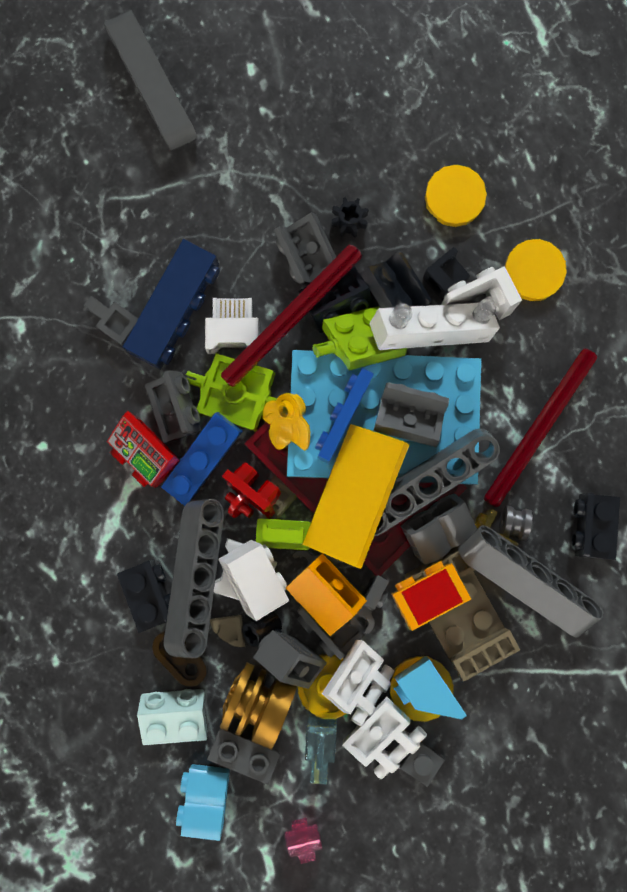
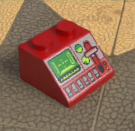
(142, 450)

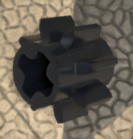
(345, 210)
(255, 631)

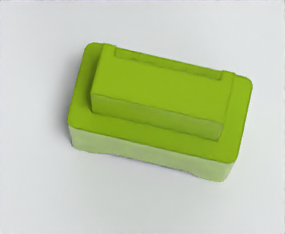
(282, 533)

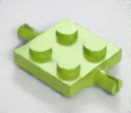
(354, 341)
(239, 404)

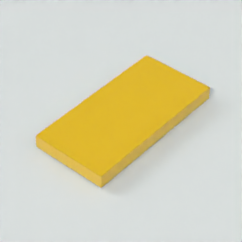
(356, 495)

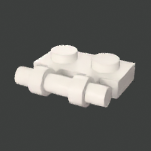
(352, 679)
(377, 732)

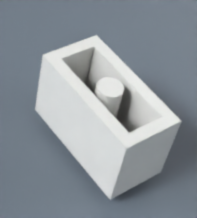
(255, 579)

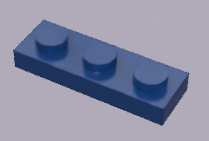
(343, 414)
(201, 458)

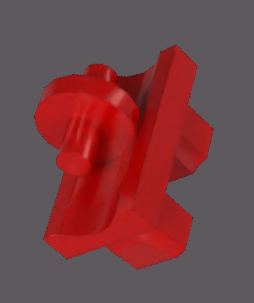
(262, 499)

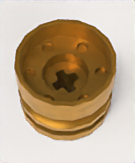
(258, 706)

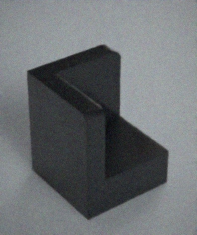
(445, 273)

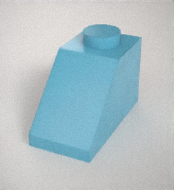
(427, 690)

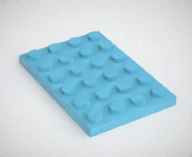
(323, 383)

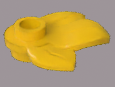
(287, 421)

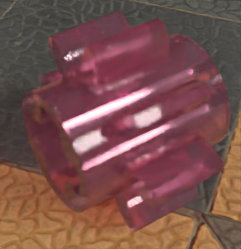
(303, 840)

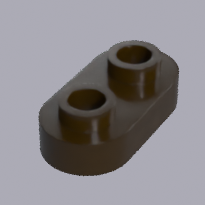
(178, 665)

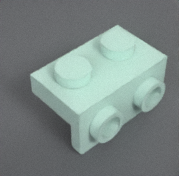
(172, 717)

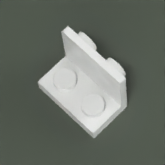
(494, 283)

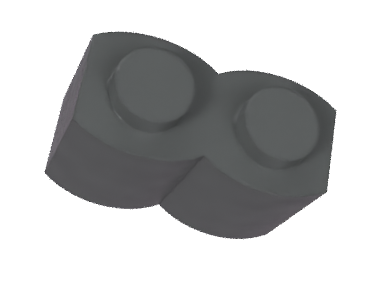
(439, 529)

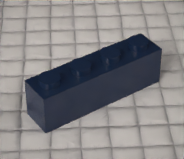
(172, 304)

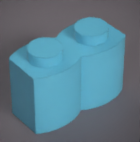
(204, 802)

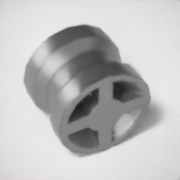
(516, 523)

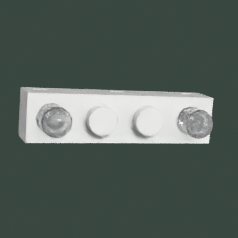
(434, 325)

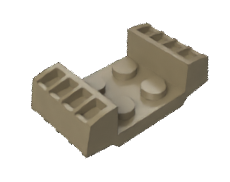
(473, 631)

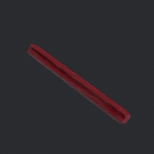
(291, 315)
(540, 427)

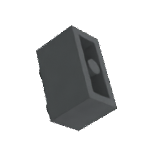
(289, 659)

